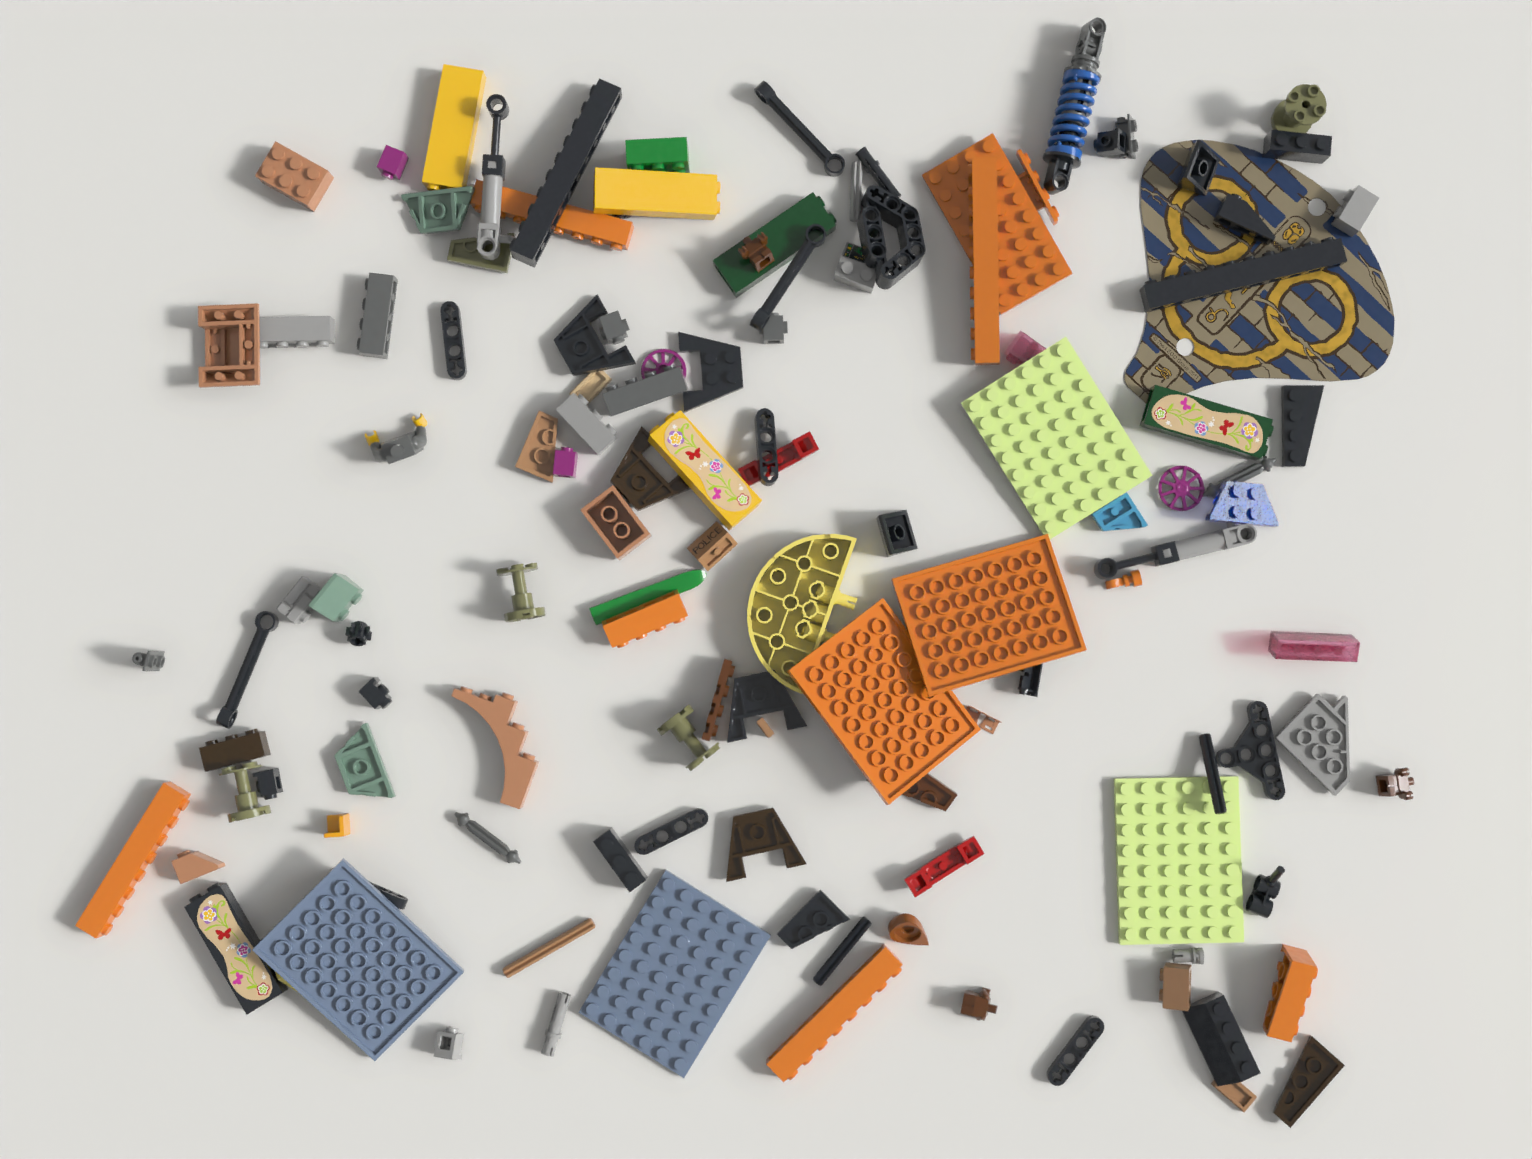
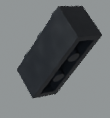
(1297, 146)
(620, 859)

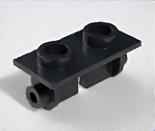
(1030, 681)

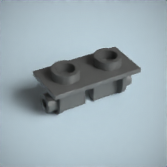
(1128, 126)
(151, 661)

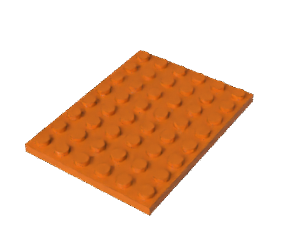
(988, 615)
(877, 703)

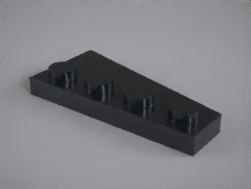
(1299, 416)

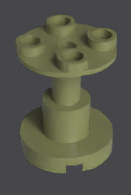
(1300, 110)
(521, 601)
(683, 731)
(246, 801)

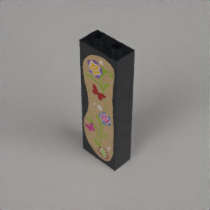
(231, 945)

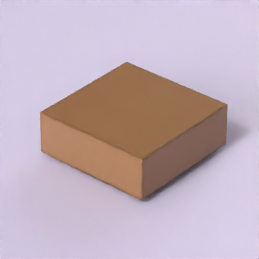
(765, 727)

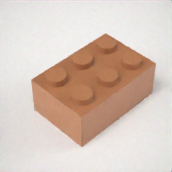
(294, 176)
(616, 522)

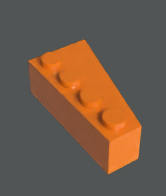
(1289, 993)

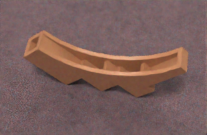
(511, 738)

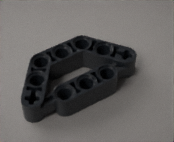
(884, 206)

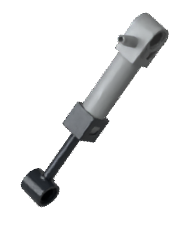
(493, 176)
(1183, 549)

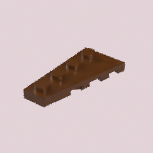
(716, 707)
(931, 792)

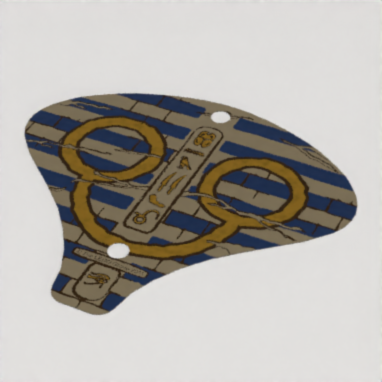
(1297, 328)

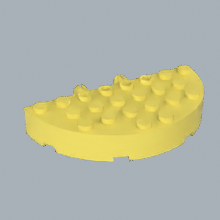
(795, 601)

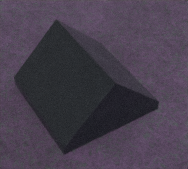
(1198, 169)
(896, 533)

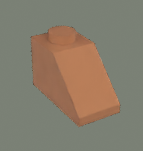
(193, 865)

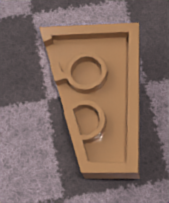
(539, 449)

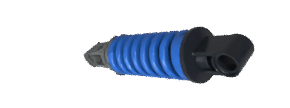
(1074, 108)

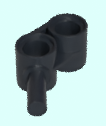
(1264, 889)

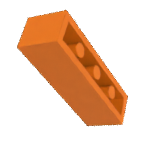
(644, 619)

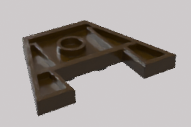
(640, 481)
(756, 834)

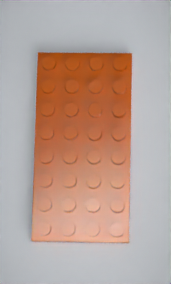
(1026, 251)

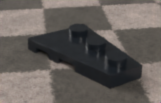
(812, 919)

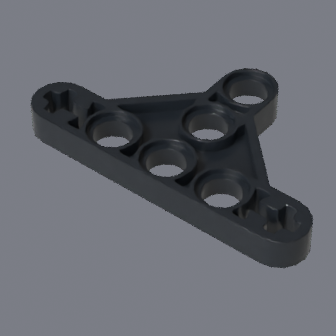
(1257, 762)

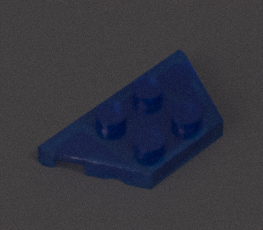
(1243, 505)

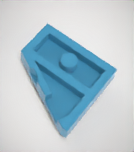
(1119, 515)

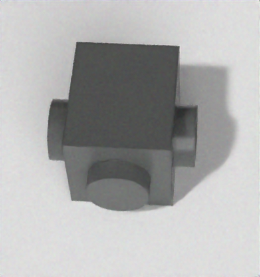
(613, 328)
(774, 330)

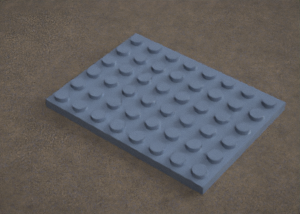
(358, 959)
(674, 973)

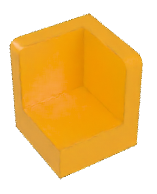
(337, 825)

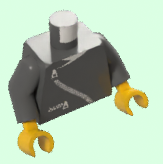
(401, 446)

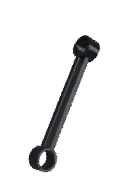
(769, 97)
(763, 314)
(229, 712)

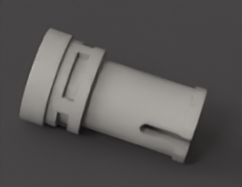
(1195, 955)

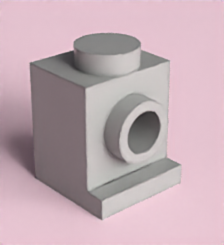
(449, 1044)

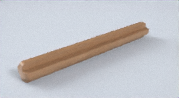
(549, 948)

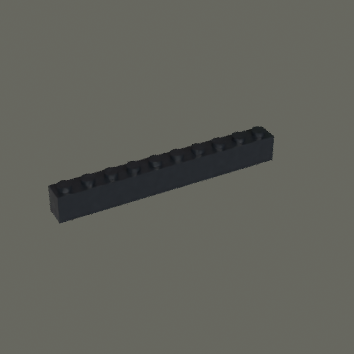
(566, 173)
(1243, 275)

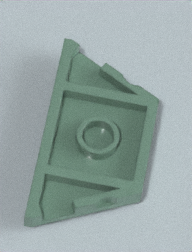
(439, 209)
(363, 767)

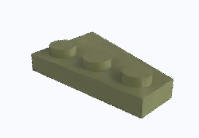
(465, 252)

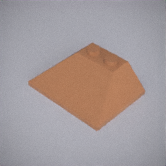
(230, 345)

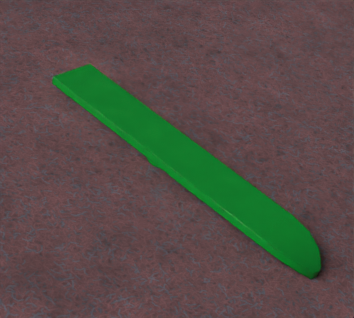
(680, 582)

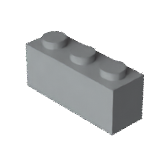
(587, 423)

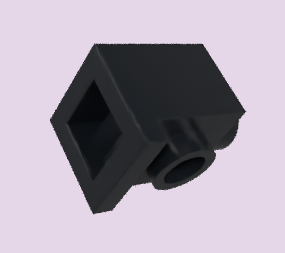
(1111, 143)
(376, 694)
(268, 783)

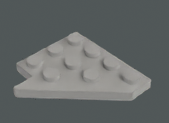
(1321, 741)

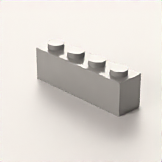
(297, 331)

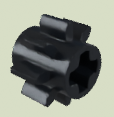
(358, 633)

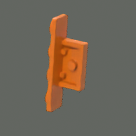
(1030, 182)

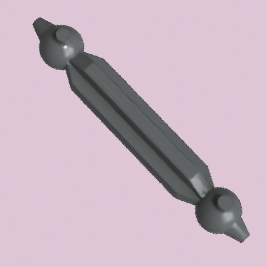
(1242, 475)
(487, 837)

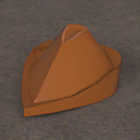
(907, 930)

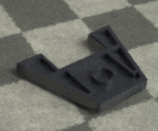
(583, 348)
(719, 367)
(757, 696)

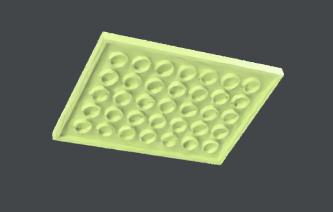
(1056, 438)
(1177, 862)

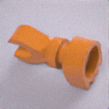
(1134, 578)

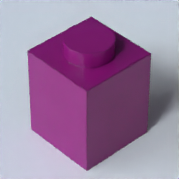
(392, 163)
(565, 463)

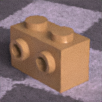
(1176, 986)

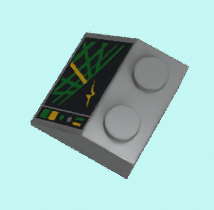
(853, 270)

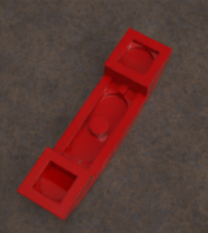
(786, 456)
(943, 865)

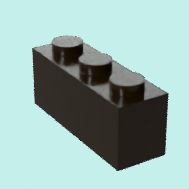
(234, 750)

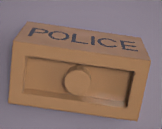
(712, 546)

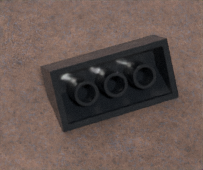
(1220, 1040)

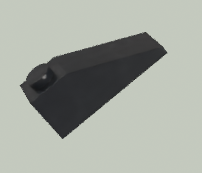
(1242, 218)

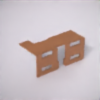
(993, 725)

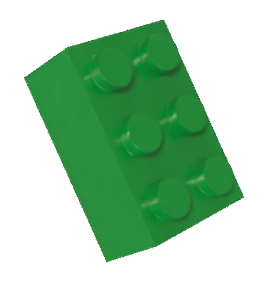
(658, 154)

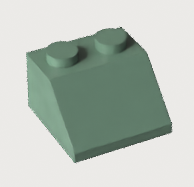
(337, 597)

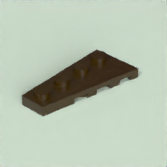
(1308, 1079)

